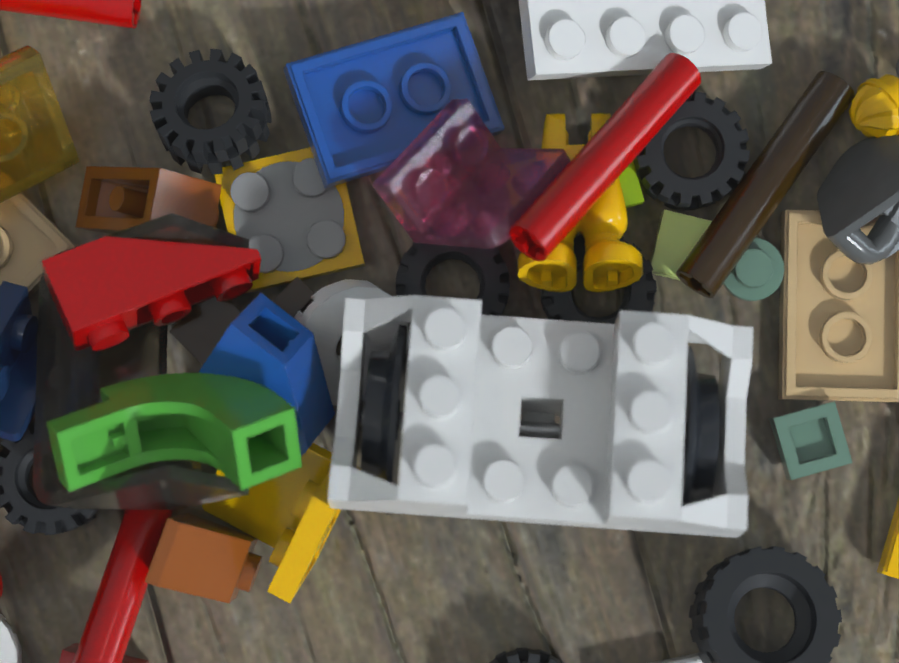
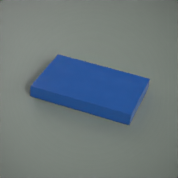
(381, 93)

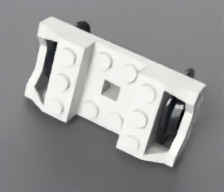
(634, 437)

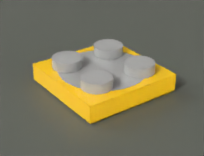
(290, 218)

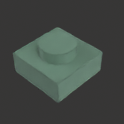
(810, 440)

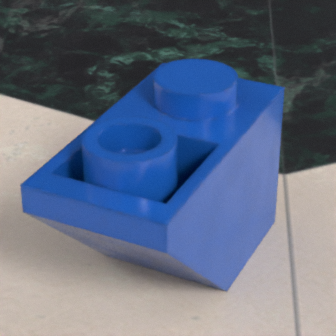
(281, 355)

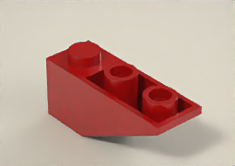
(131, 282)

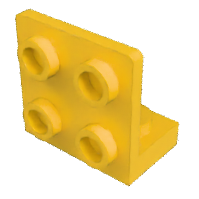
(287, 515)

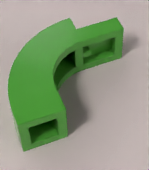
(178, 417)

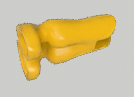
(606, 261)

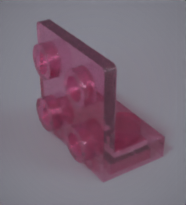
(461, 185)

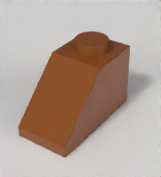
(134, 195)
(204, 559)

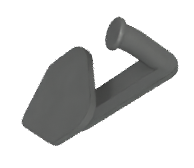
(857, 191)

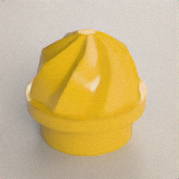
(877, 107)

